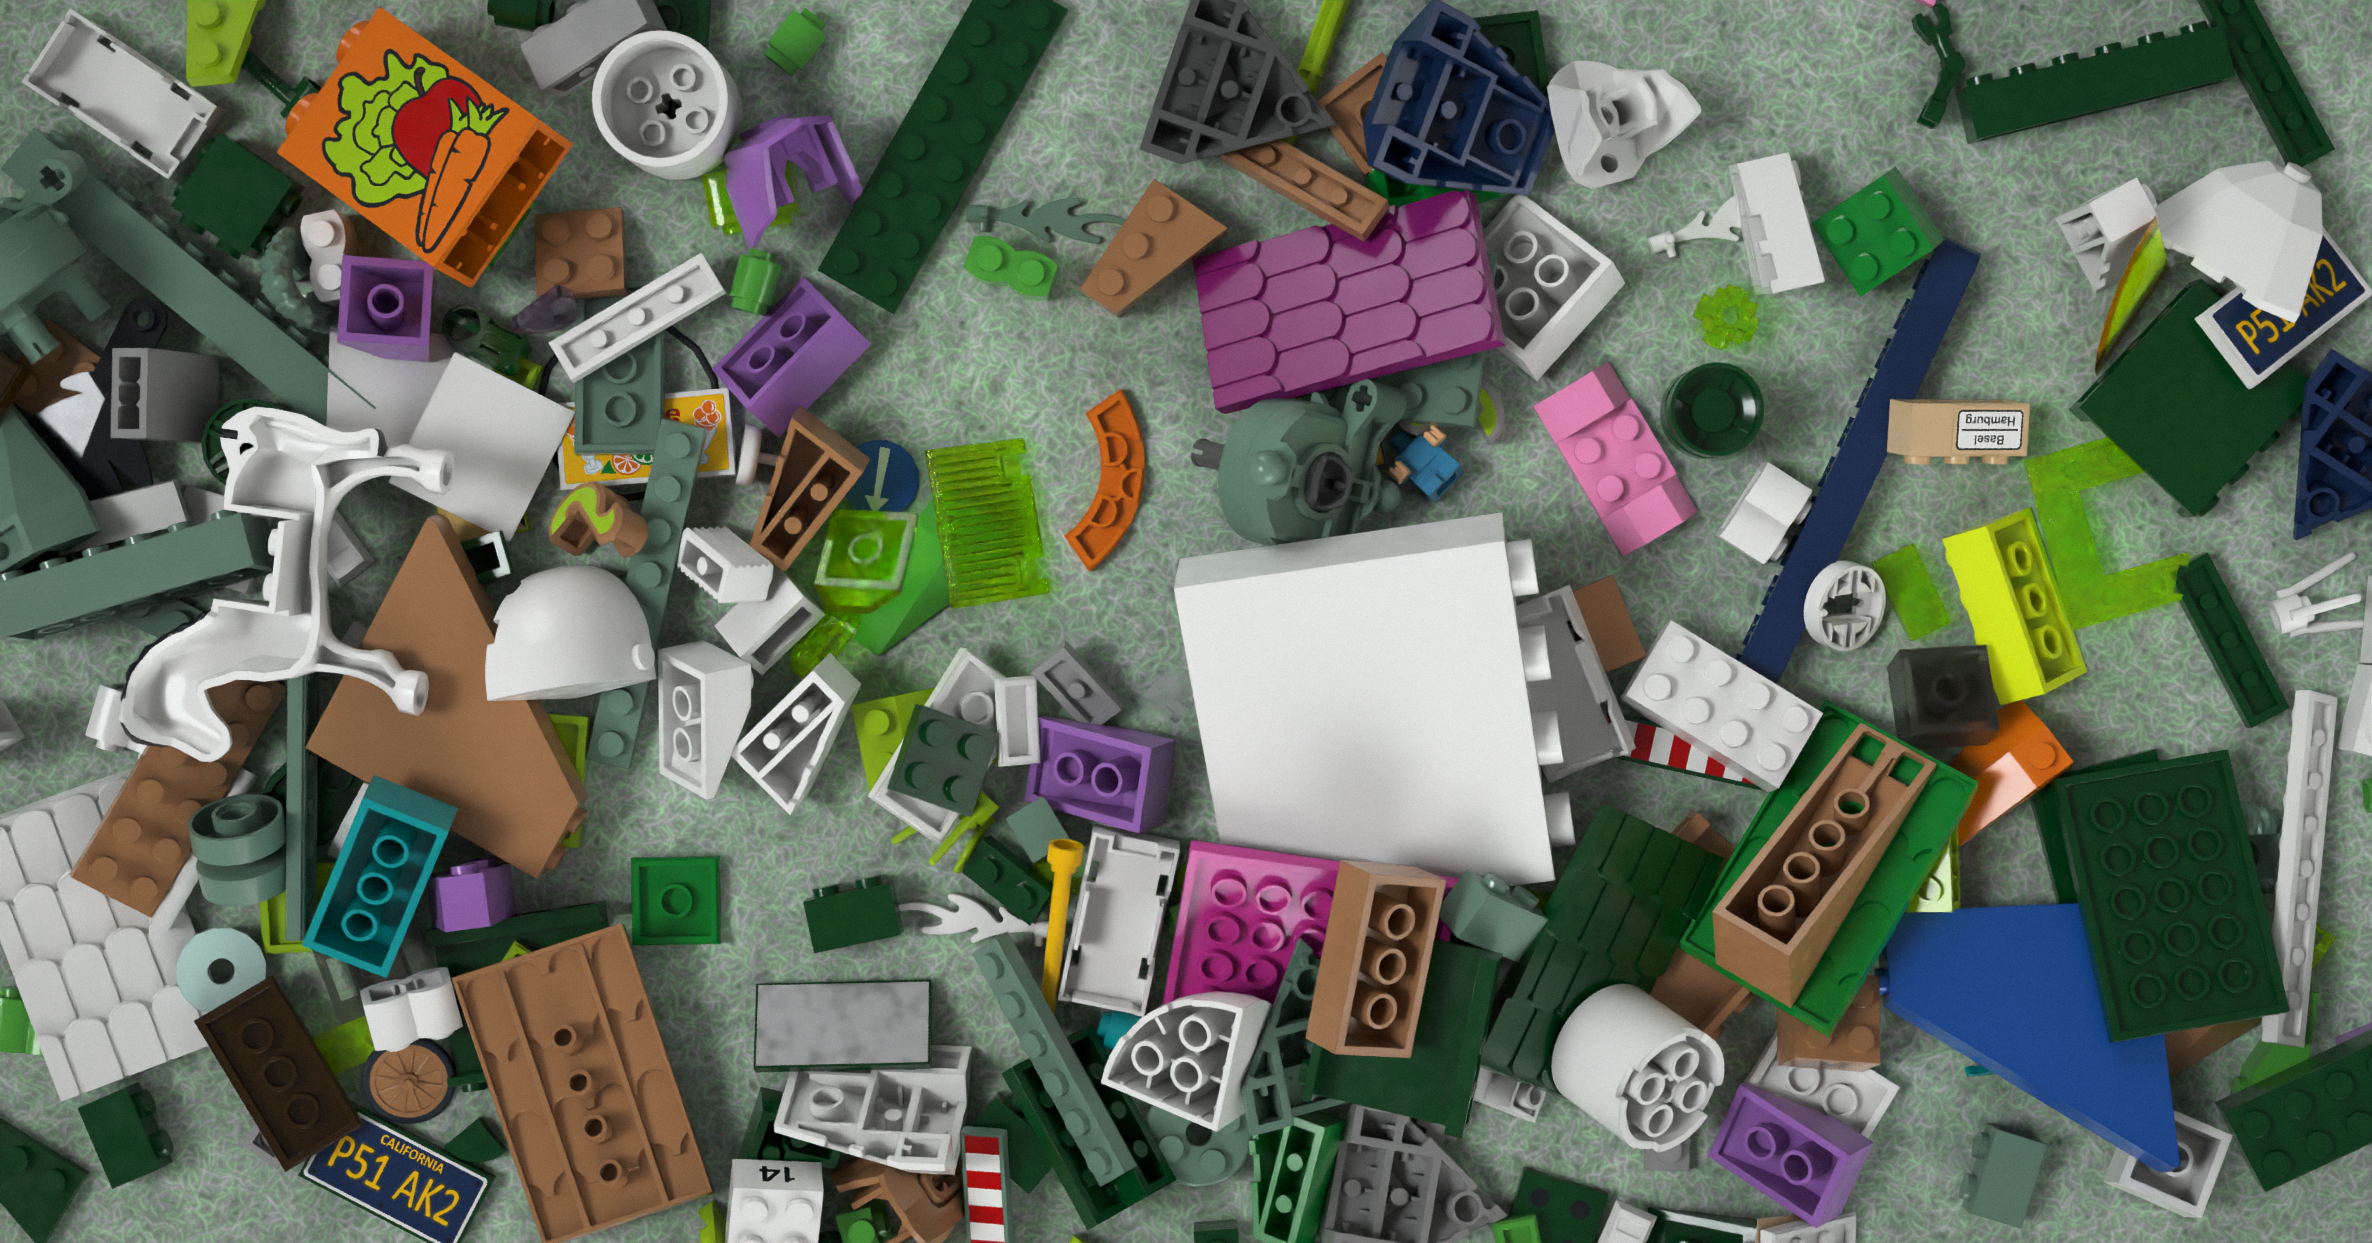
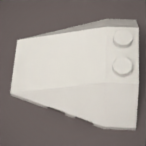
(884, 1115)

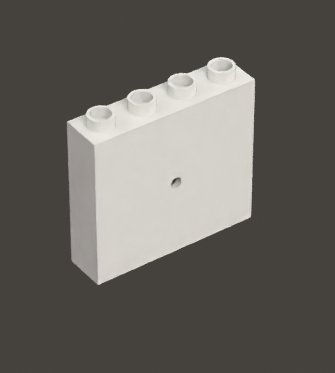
(1377, 699)

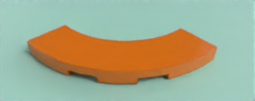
(1119, 482)

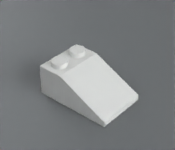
(700, 713)

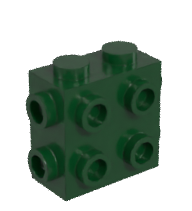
(236, 197)

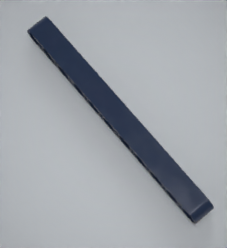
(1860, 456)

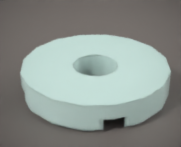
(202, 951)

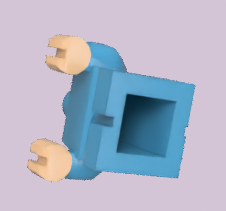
(1425, 463)

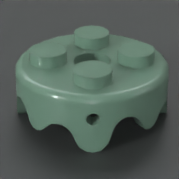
(1199, 1163)

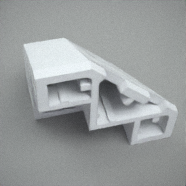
(2253, 227)

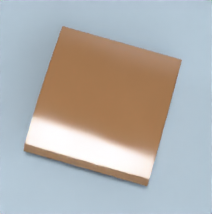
(1608, 623)

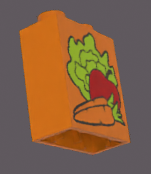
(422, 147)

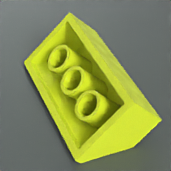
(2015, 606)

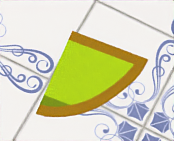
(2136, 286)

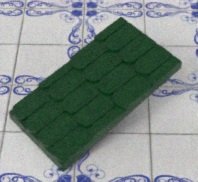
(1608, 925)

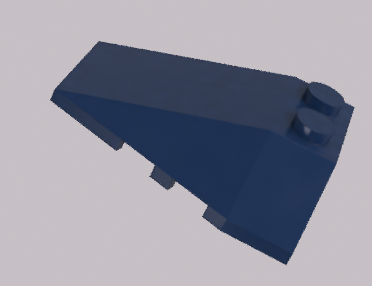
(1455, 110)

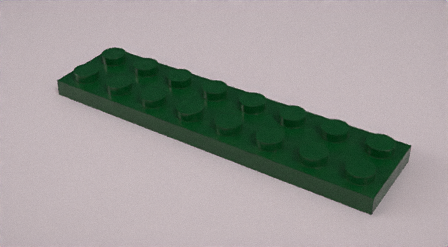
(940, 147)

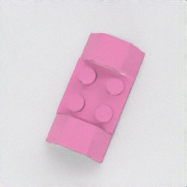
(1616, 459)

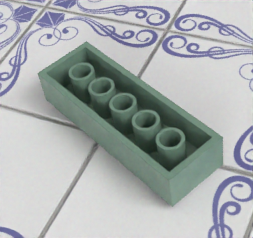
(133, 576)

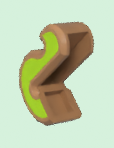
(598, 514)

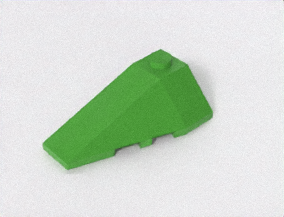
(922, 594)

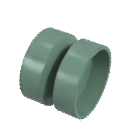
(240, 849)

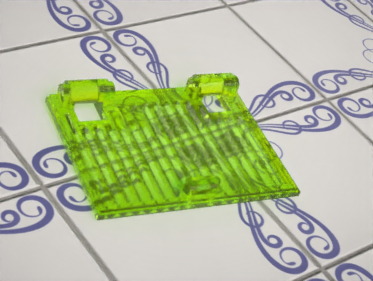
(988, 521)

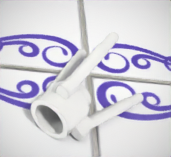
(2292, 613)

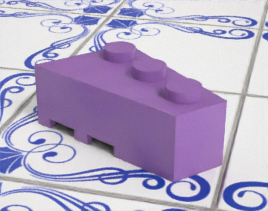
(471, 895)

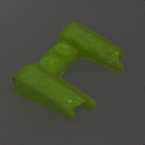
(2085, 591)

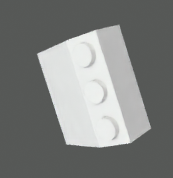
(1544, 283)

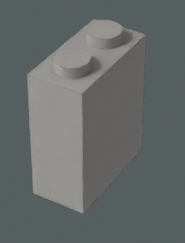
(163, 394)

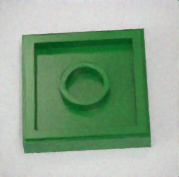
(676, 900)

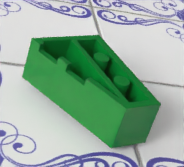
(1293, 1177)

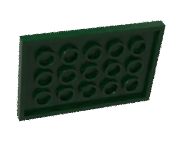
(2169, 896)

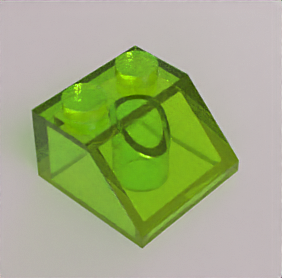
(864, 559)

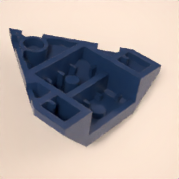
(2334, 445)

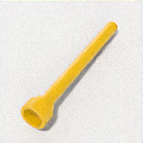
(1064, 858)

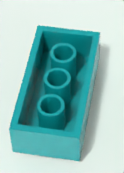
(379, 876)

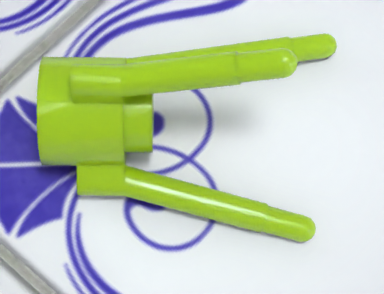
(981, 818)

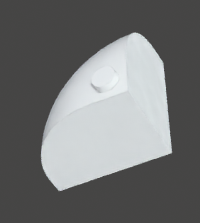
(568, 637)
(1191, 1056)

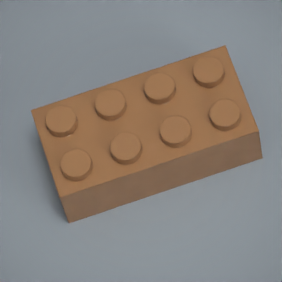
(1375, 959)

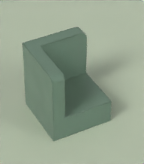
(1036, 826)

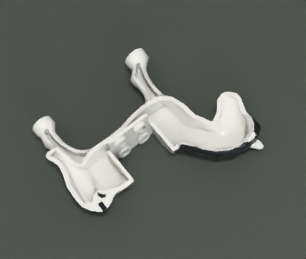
(298, 475)

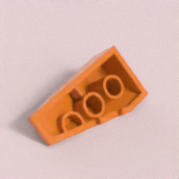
(2009, 767)

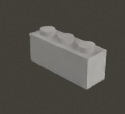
(574, 47)

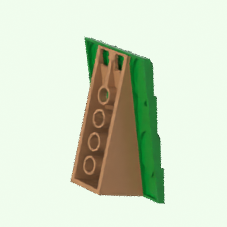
(1829, 868)

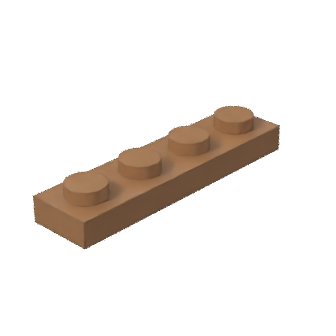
(1311, 185)

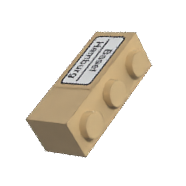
(1958, 430)

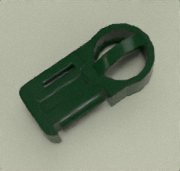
(490, 341)

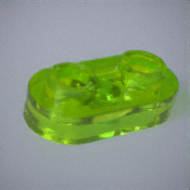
(827, 637)

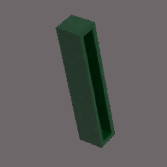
(2094, 83)

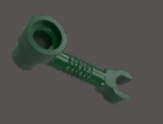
(276, 85)

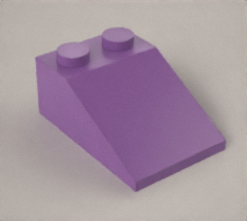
(1103, 773)
(1790, 1153)

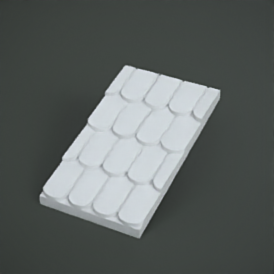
(84, 963)

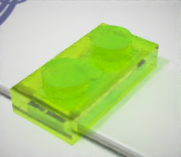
(1911, 592)

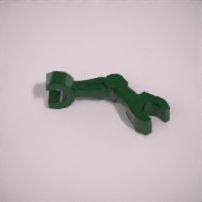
(1951, 63)

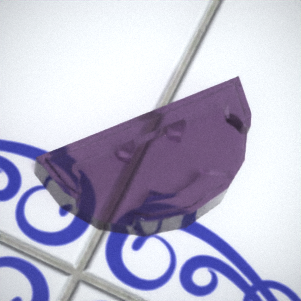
(548, 313)

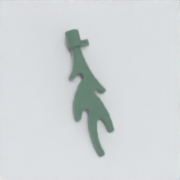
(1049, 215)

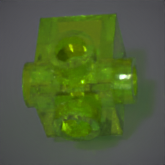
(1712, 325)

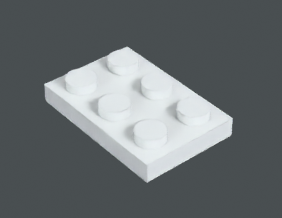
(1849, 1096)

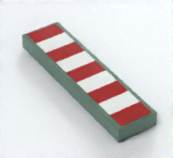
(986, 1185)

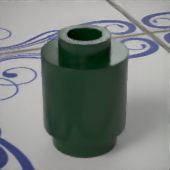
(522, 14)

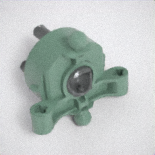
(1304, 466)

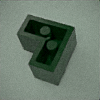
(765, 1144)

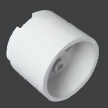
(635, 91)
(1637, 1067)

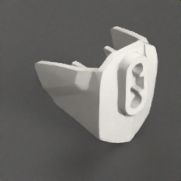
(1615, 118)

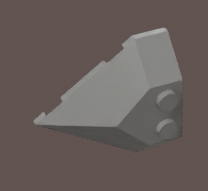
(1398, 1186)

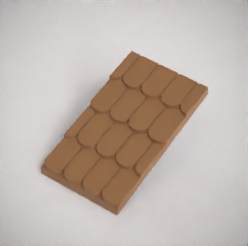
(583, 1085)

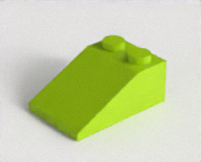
(882, 726)

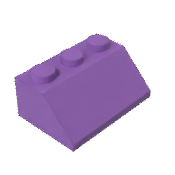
(791, 356)

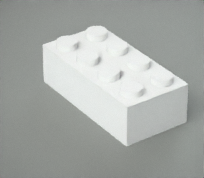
(1720, 706)

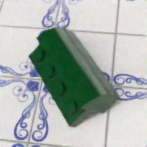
(1090, 1200)

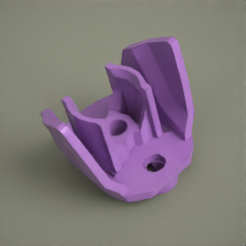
(759, 164)

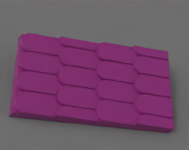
(1343, 310)

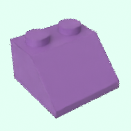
(386, 307)

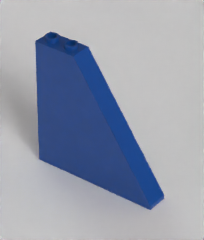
(2025, 1004)

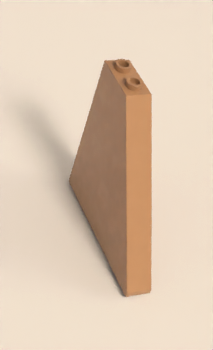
(479, 755)

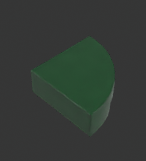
(476, 1143)

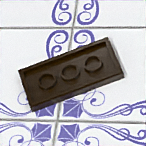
(279, 1072)

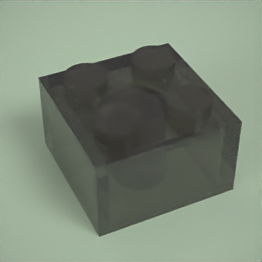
(1943, 696)

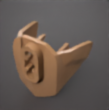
(921, 1200)

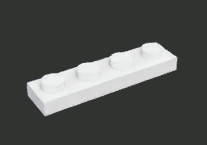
(637, 317)

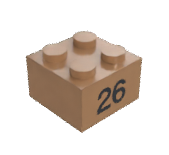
(1851, 1045)

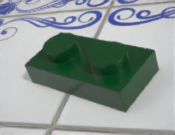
(1009, 880)

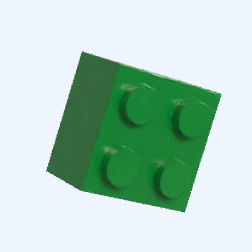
(1878, 231)

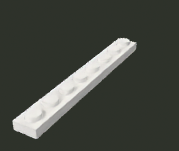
(2301, 860)

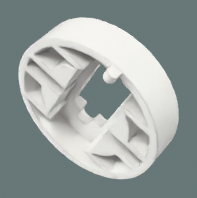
(1848, 629)

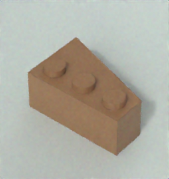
(1149, 248)
(806, 487)

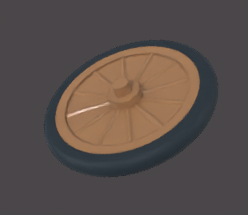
(409, 1083)

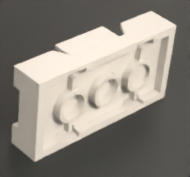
(123, 95)
(1575, 686)
(1118, 920)

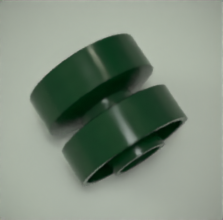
(1712, 411)

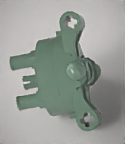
(42, 255)

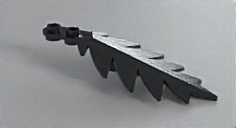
(85, 419)

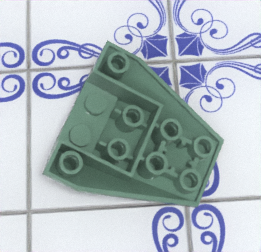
(38, 498)

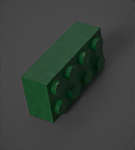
(2304, 1113)

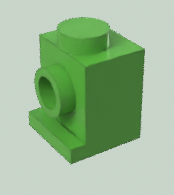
(865, 1224)

